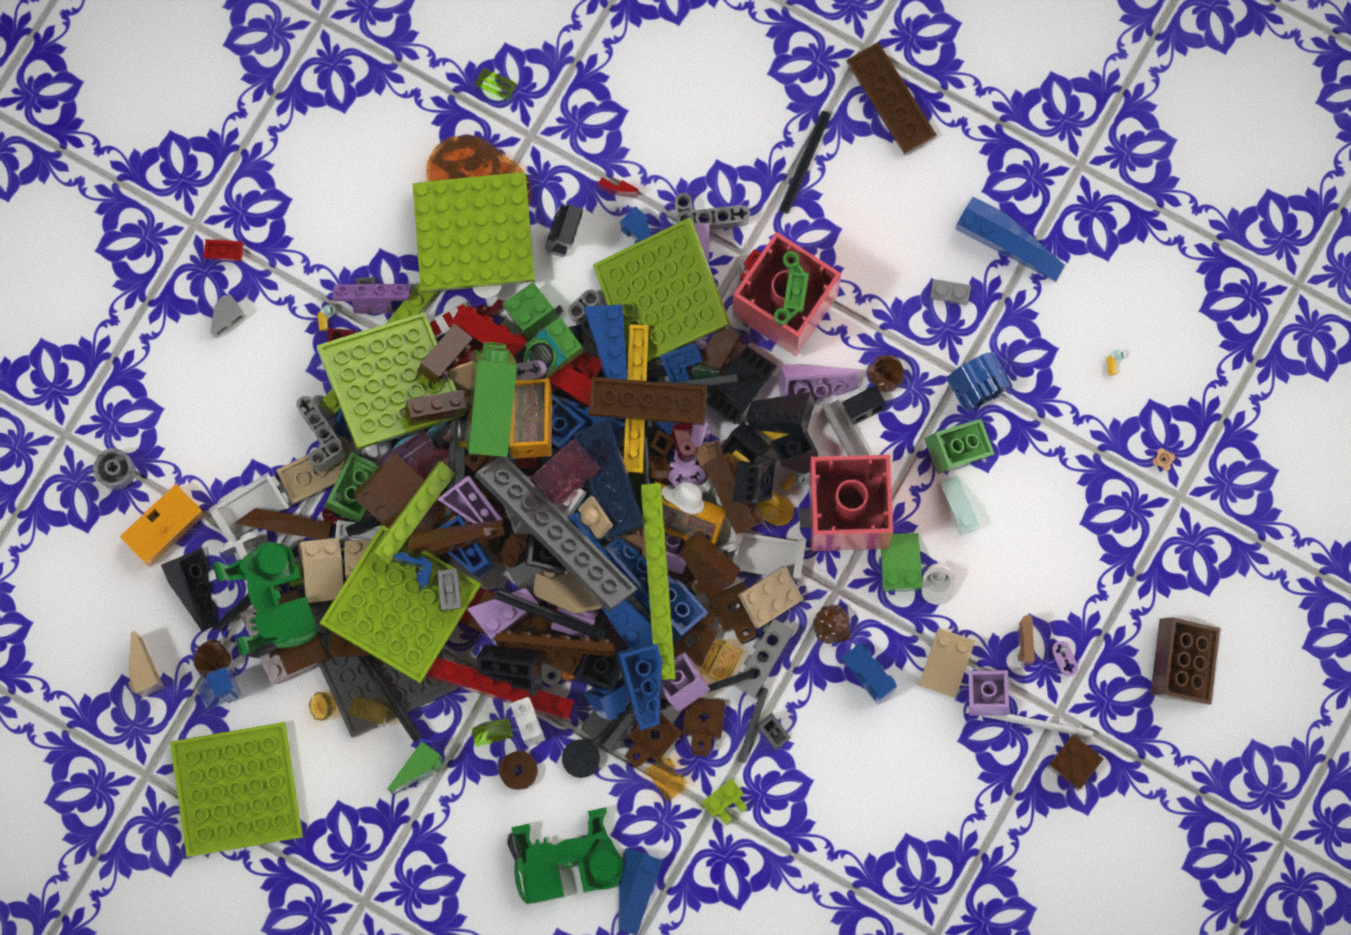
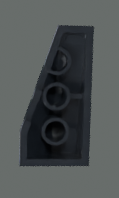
(191, 584)

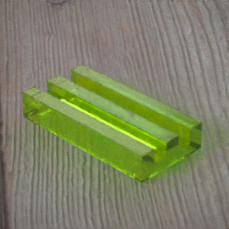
(495, 76)

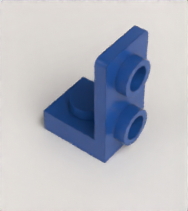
(424, 574)

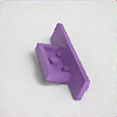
(371, 297)

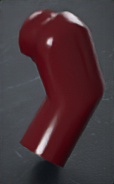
(490, 311)
(330, 516)

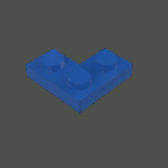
(677, 360)

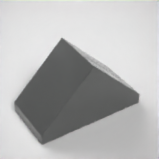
(773, 731)

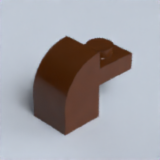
(659, 442)

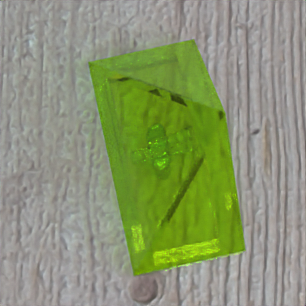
(492, 732)

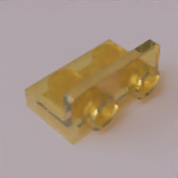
(721, 660)
(666, 778)

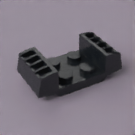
(563, 229)
(735, 397)
(755, 480)

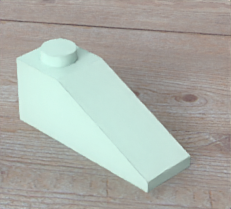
(959, 506)

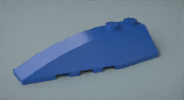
(1007, 237)
(685, 608)

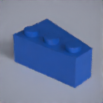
(472, 556)
(869, 673)
(219, 688)

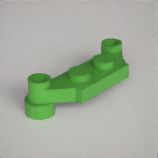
(795, 290)

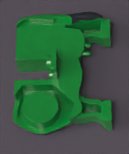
(276, 624)
(538, 864)

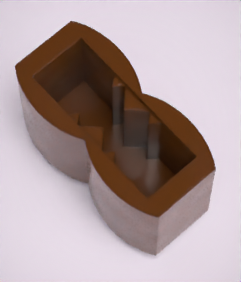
(512, 548)

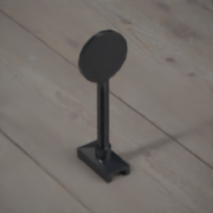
(582, 757)

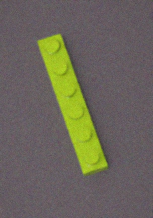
(413, 512)

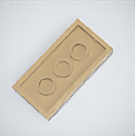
(303, 481)

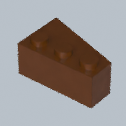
(721, 347)
(708, 564)

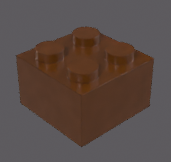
(1075, 762)

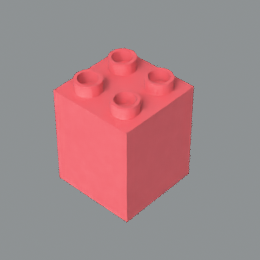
(765, 292)
(850, 502)

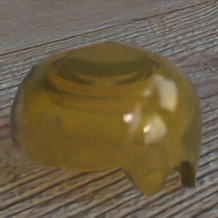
(322, 706)

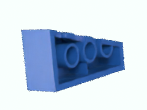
(608, 337)
(631, 624)

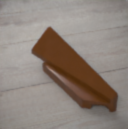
(286, 523)
(452, 538)

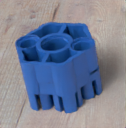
(978, 380)

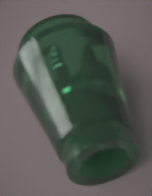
(703, 371)

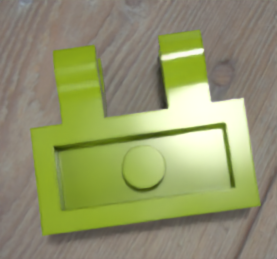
(723, 798)

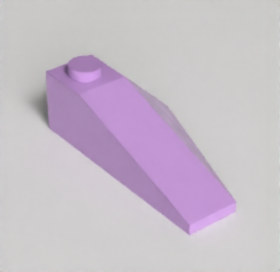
(817, 380)

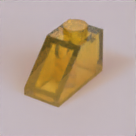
(369, 711)

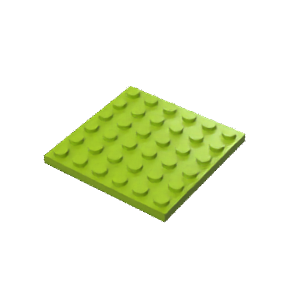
(473, 232)
(666, 287)
(376, 376)
(393, 616)
(236, 789)

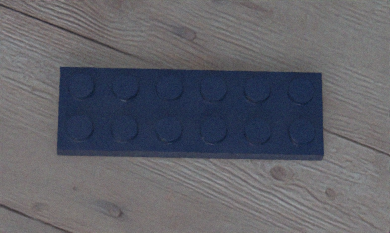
(611, 482)

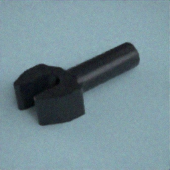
(441, 444)

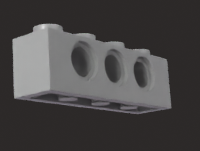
(783, 634)

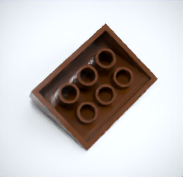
(723, 474)
(390, 490)
(1185, 661)
(287, 662)

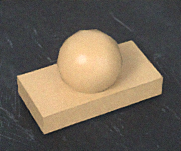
(595, 517)

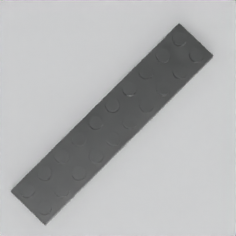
(556, 532)

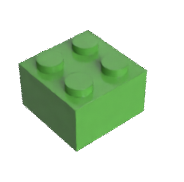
(530, 310)

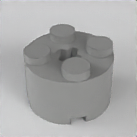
(104, 465)

